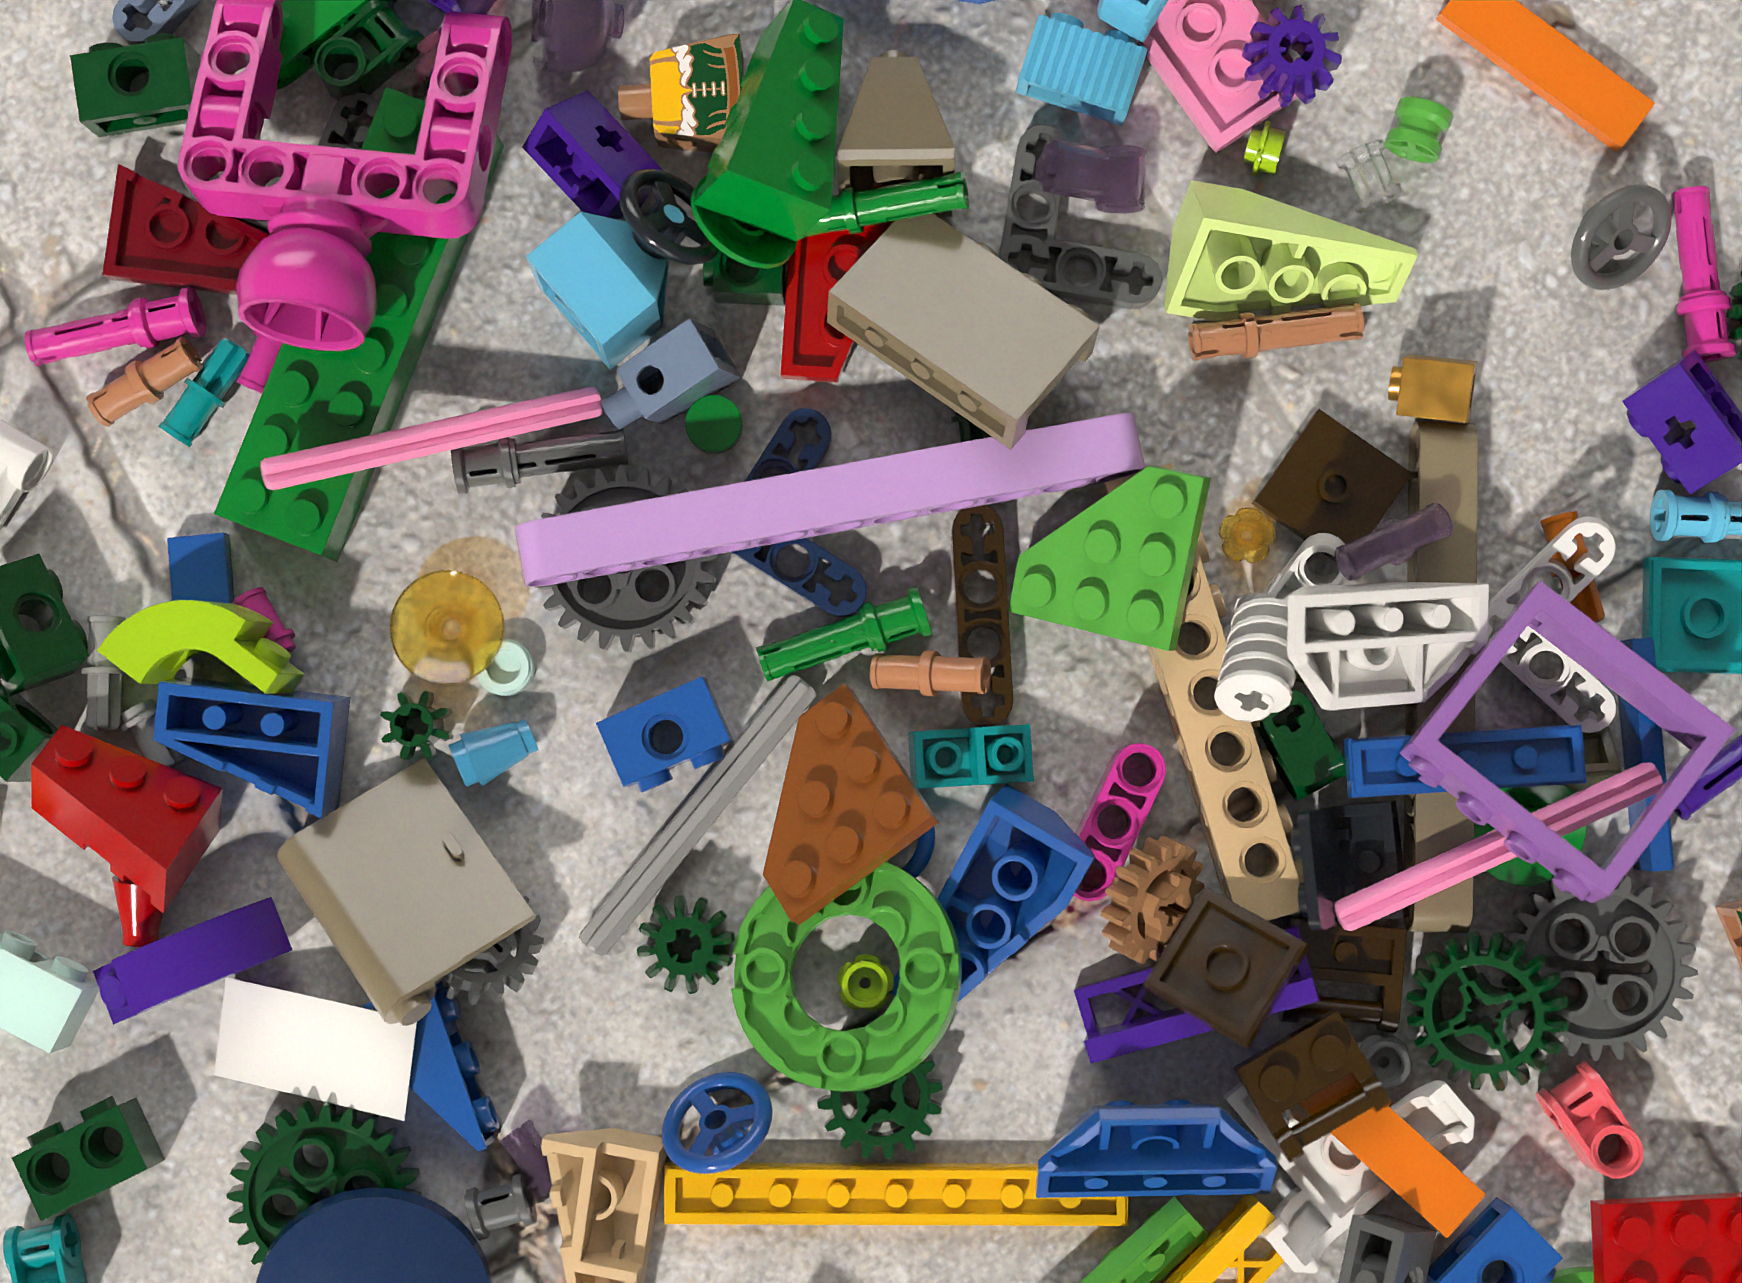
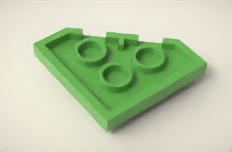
(1120, 561)

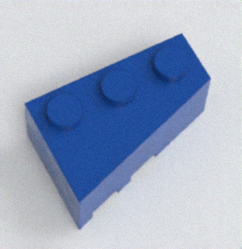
(272, 740)

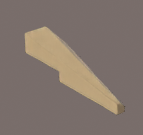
(605, 1201)

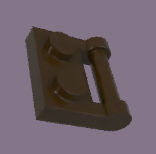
(1358, 956)
(1302, 1067)

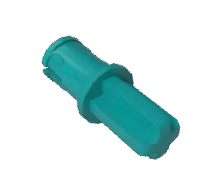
(205, 392)

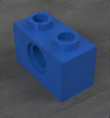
(630, 734)
(1493, 1236)

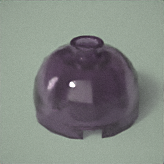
(574, 32)

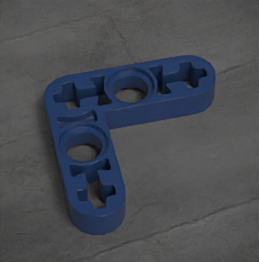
(839, 569)

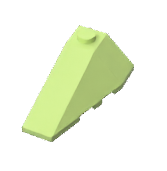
(1259, 254)

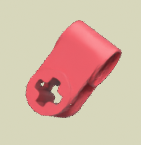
(1586, 1114)

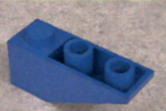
(445, 1072)

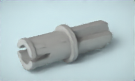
(103, 678)

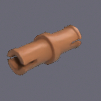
(144, 382)
(930, 673)

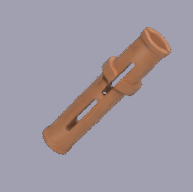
(1256, 334)

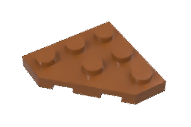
(839, 807)

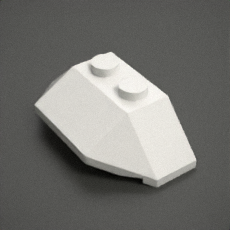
(1383, 639)

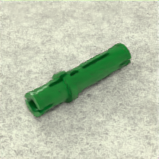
(894, 202)

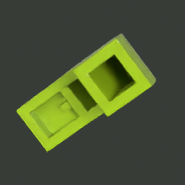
(167, 635)

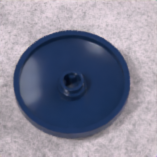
(375, 1239)

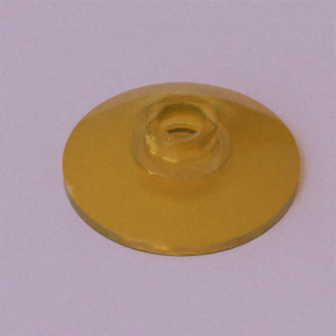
(420, 619)

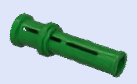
(870, 628)

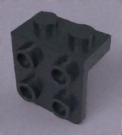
(1343, 853)

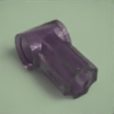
(1107, 175)

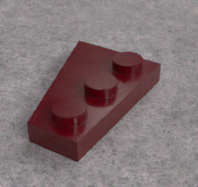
(173, 240)

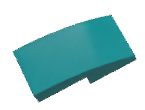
(971, 756)

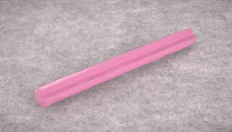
(430, 438)
(1490, 849)

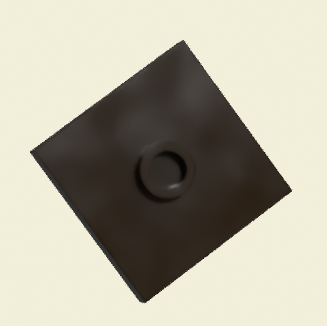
(1331, 483)
(1226, 967)

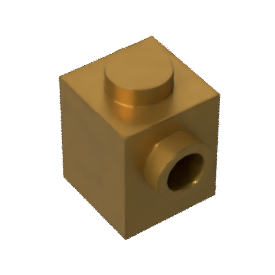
(1433, 387)

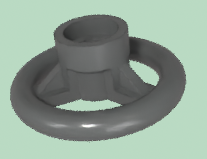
(1610, 232)

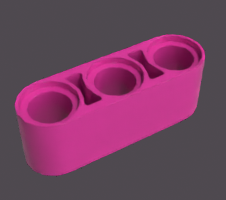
(1135, 803)

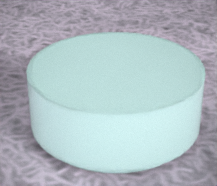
(510, 670)

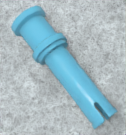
(1710, 517)

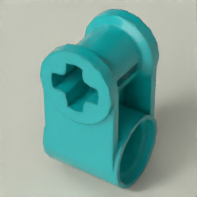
(54, 1264)

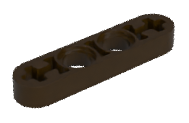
(985, 615)

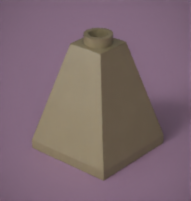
(894, 128)

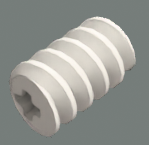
(1255, 665)

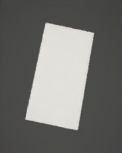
(314, 1048)

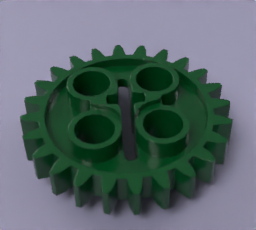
(351, 1151)

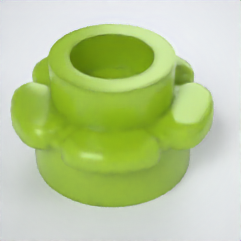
(1264, 149)
(872, 997)

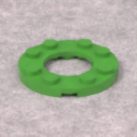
(865, 1055)

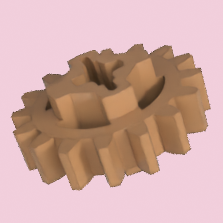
(1151, 898)

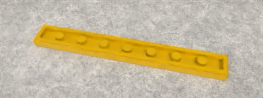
(877, 1196)

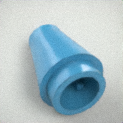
(491, 751)

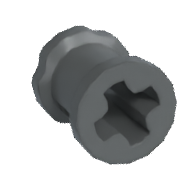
(500, 1206)

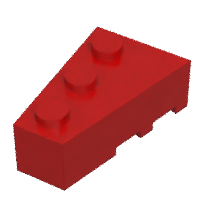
(127, 810)

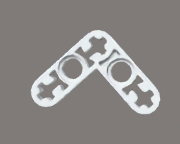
(1512, 592)

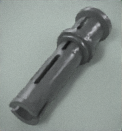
(510, 461)

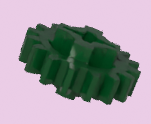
(900, 1111)

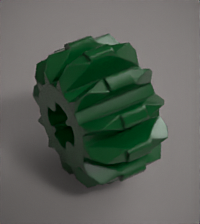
(700, 956)

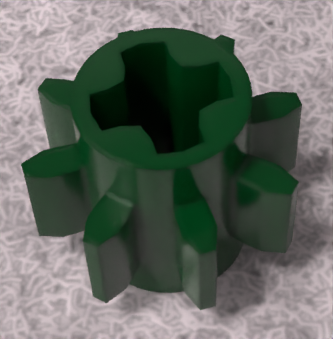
(404, 735)

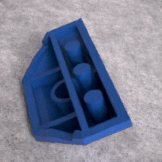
(1155, 1153)

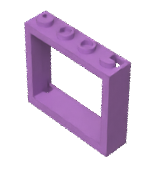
(1620, 671)

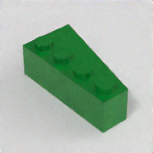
(782, 130)

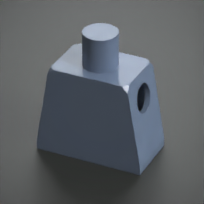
(692, 368)

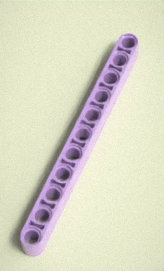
(826, 500)

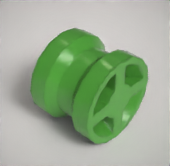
(1418, 129)

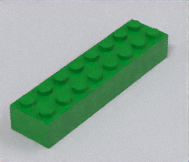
(348, 393)

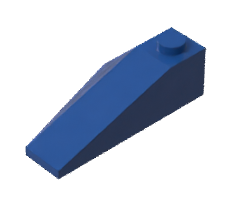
(1009, 882)

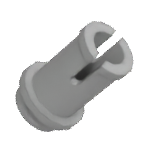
(141, 722)

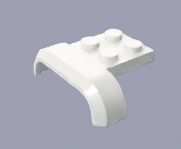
(1333, 1180)

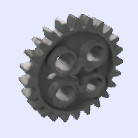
(625, 611)
(1593, 1014)

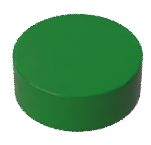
(714, 424)

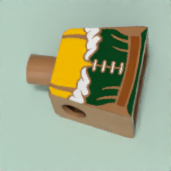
(688, 93)

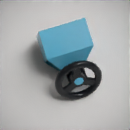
(615, 272)

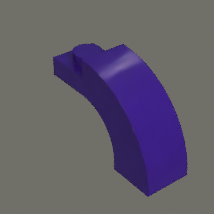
(191, 959)

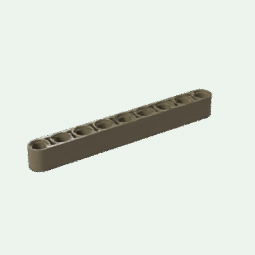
(1446, 473)

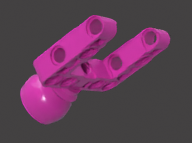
(312, 273)

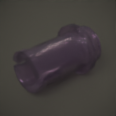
(526, 1150)

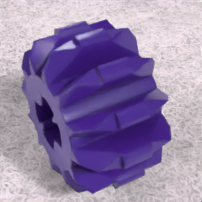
(1278, 39)

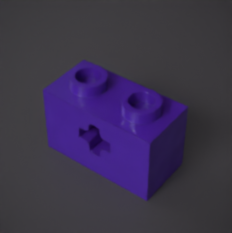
(587, 154)
(1683, 394)

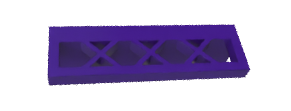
(1168, 1024)

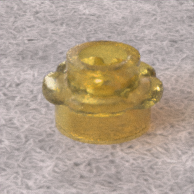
(1246, 520)

